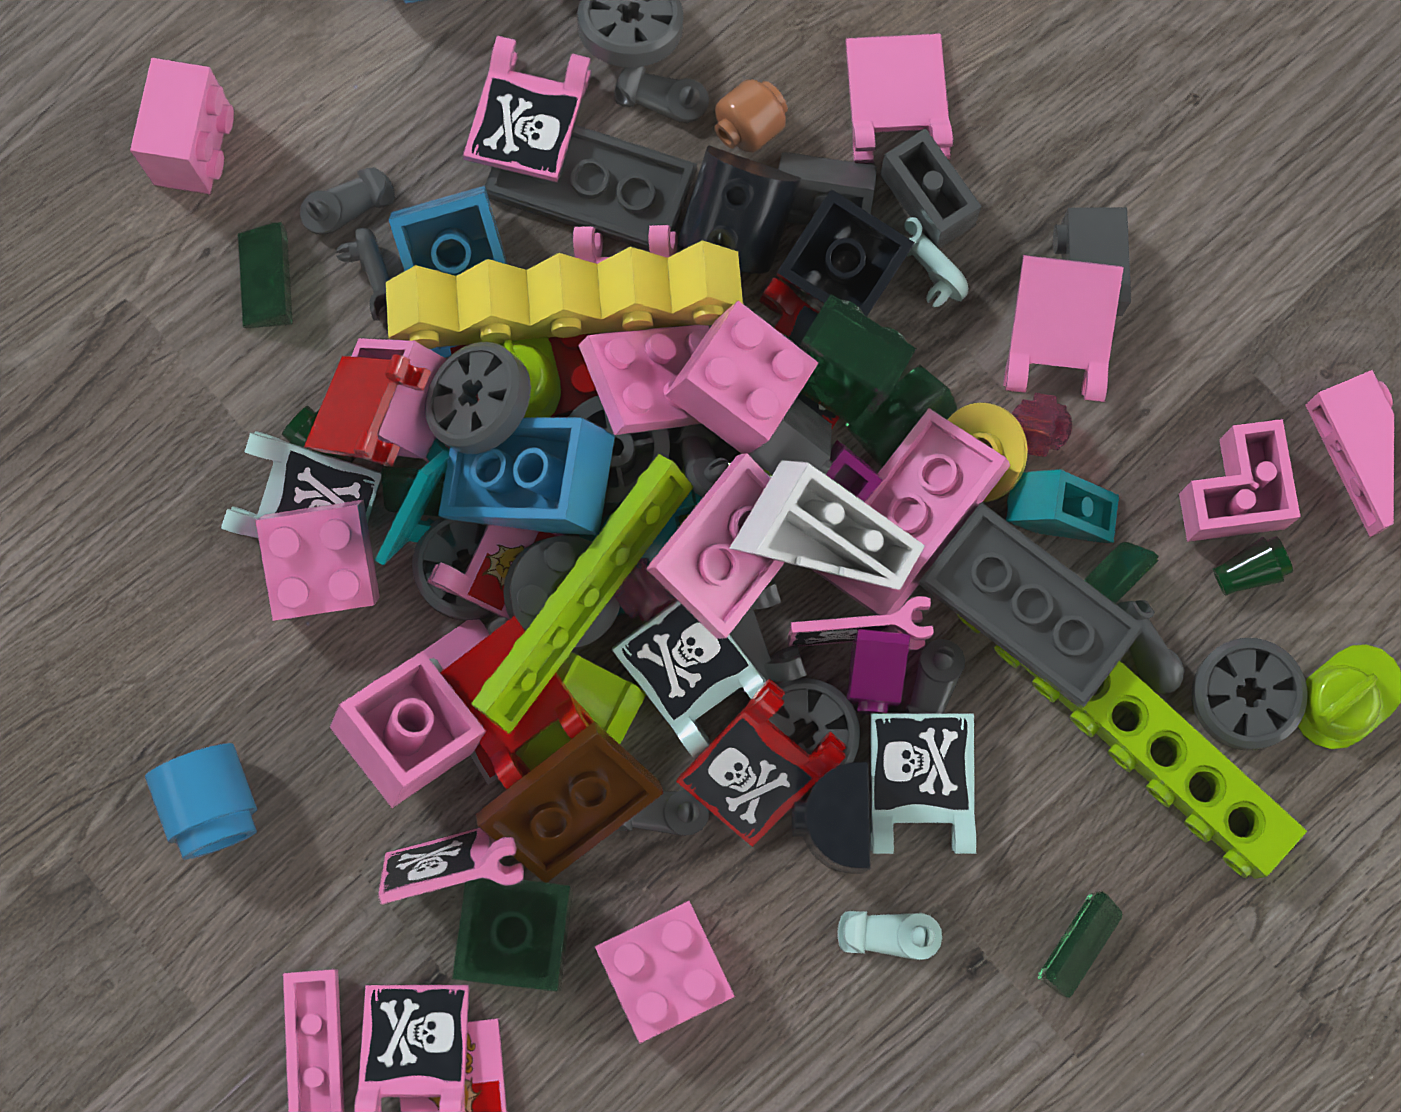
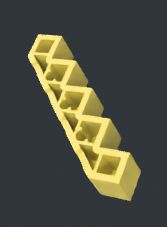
(563, 297)

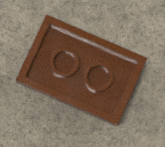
(570, 802)

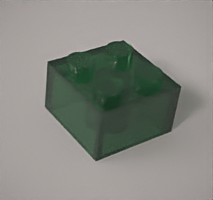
(855, 360)
(513, 934)

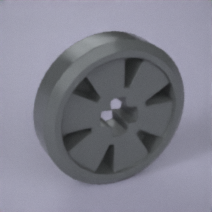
(635, 42)
(502, 392)
(445, 543)
(1271, 672)
(822, 706)

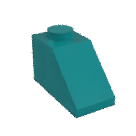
(1063, 506)

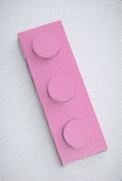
(313, 1041)

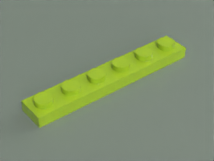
(583, 594)

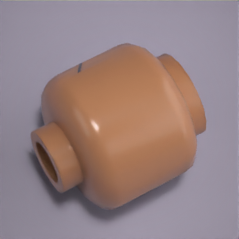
(750, 115)

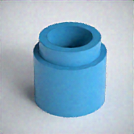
(203, 800)

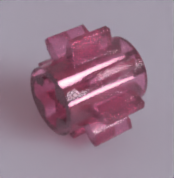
(1044, 423)
(643, 593)

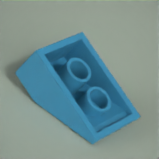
(448, 235)
(538, 479)

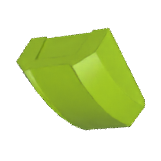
(602, 694)

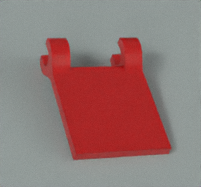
(358, 404)
(553, 703)

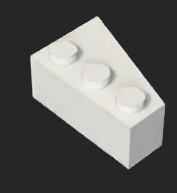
(826, 528)

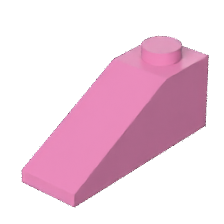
(1359, 437)

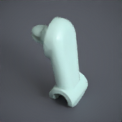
(942, 272)
(900, 935)

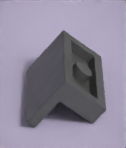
(819, 176)

